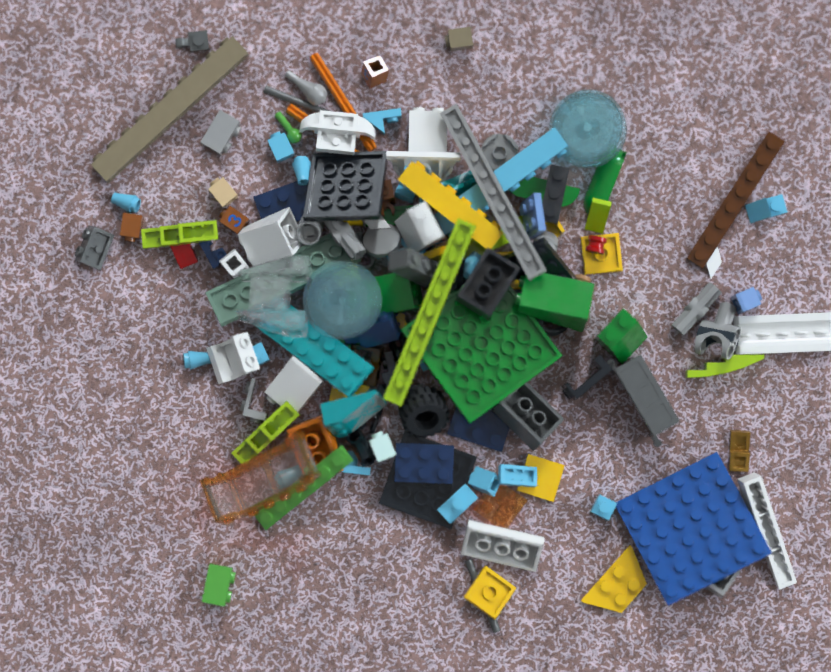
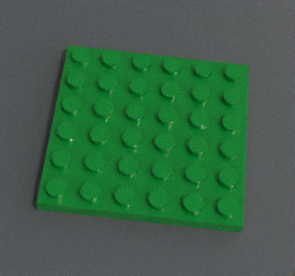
(483, 358)

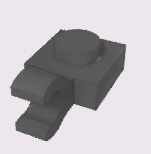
(197, 41)

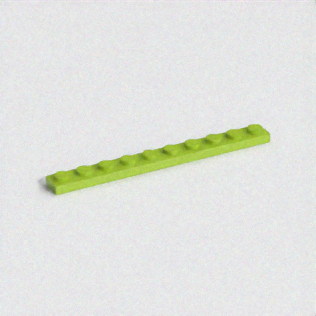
(429, 312)

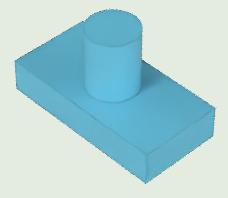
(353, 468)
(517, 475)
(457, 503)

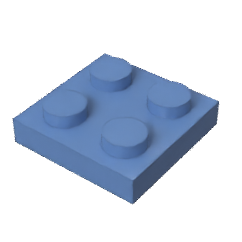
(533, 215)

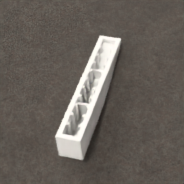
(759, 505)

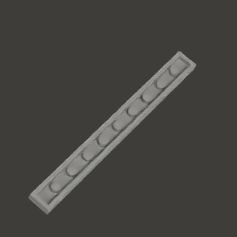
(493, 192)

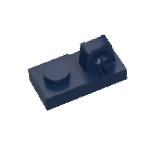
(213, 256)

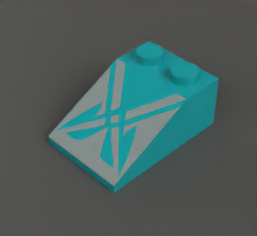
(350, 413)

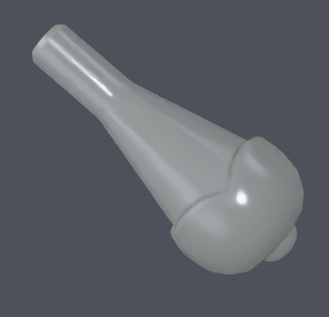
(315, 93)

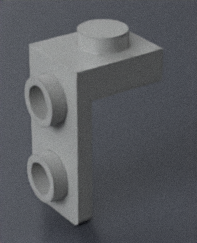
(255, 416)

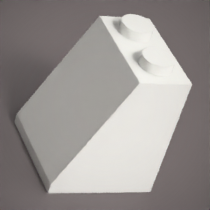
(420, 227)
(270, 238)
(293, 384)

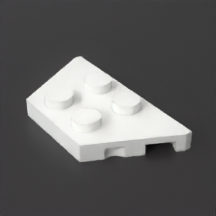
(437, 162)

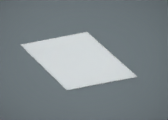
(377, 224)
(714, 262)

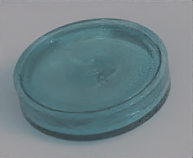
(591, 127)
(342, 300)

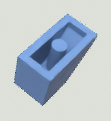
(746, 300)

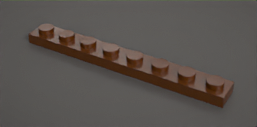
(735, 200)

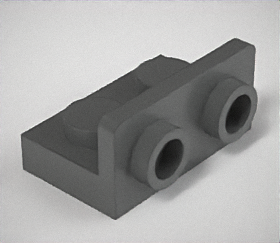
(94, 247)

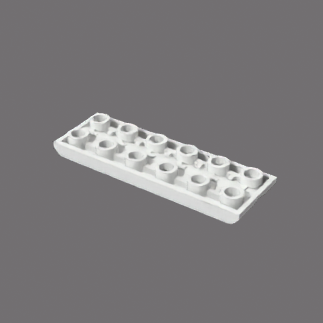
(784, 333)

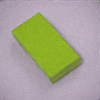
(598, 215)

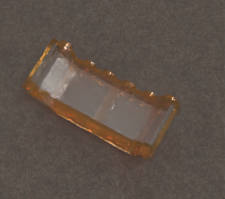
(261, 481)

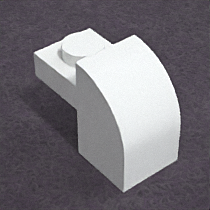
(233, 263)

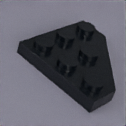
(549, 258)

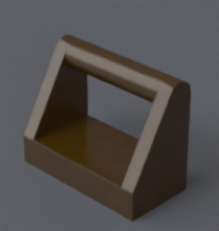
(376, 361)

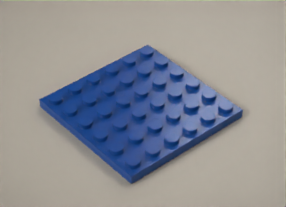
(692, 529)

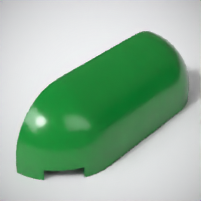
(603, 180)
(538, 185)

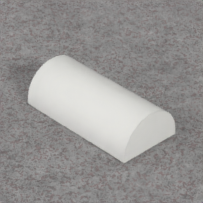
(502, 545)

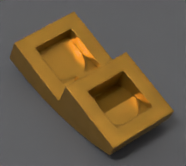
(739, 450)

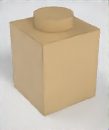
(222, 192)

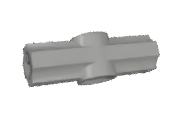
(345, 237)
(696, 308)

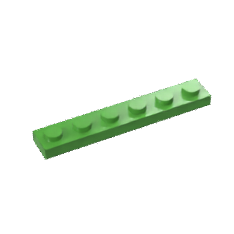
(328, 468)

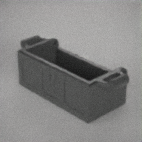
(646, 396)

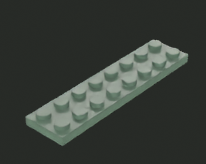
(235, 293)

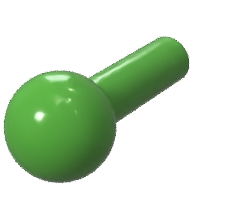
(293, 134)

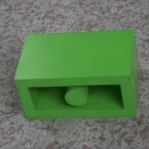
(218, 584)

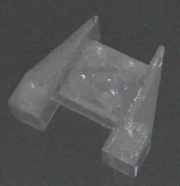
(272, 293)

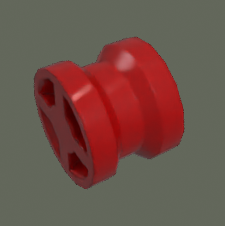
(596, 244)

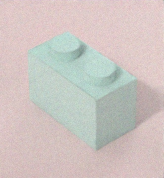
(381, 446)

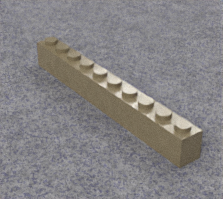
(169, 109)

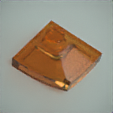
(502, 507)

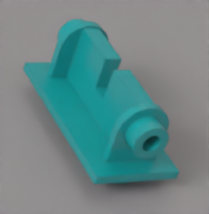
(461, 182)

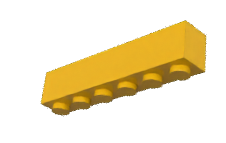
(448, 204)

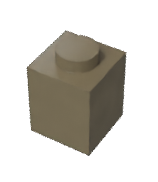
(459, 39)

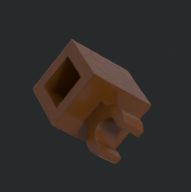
(388, 198)

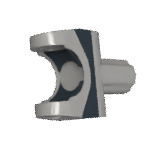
(719, 332)

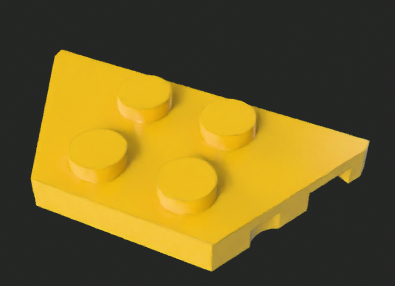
(618, 584)

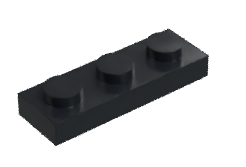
(554, 193)

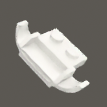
(337, 130)

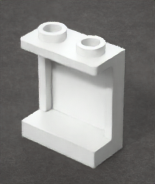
(427, 130)
(233, 358)

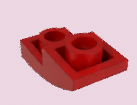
(184, 255)

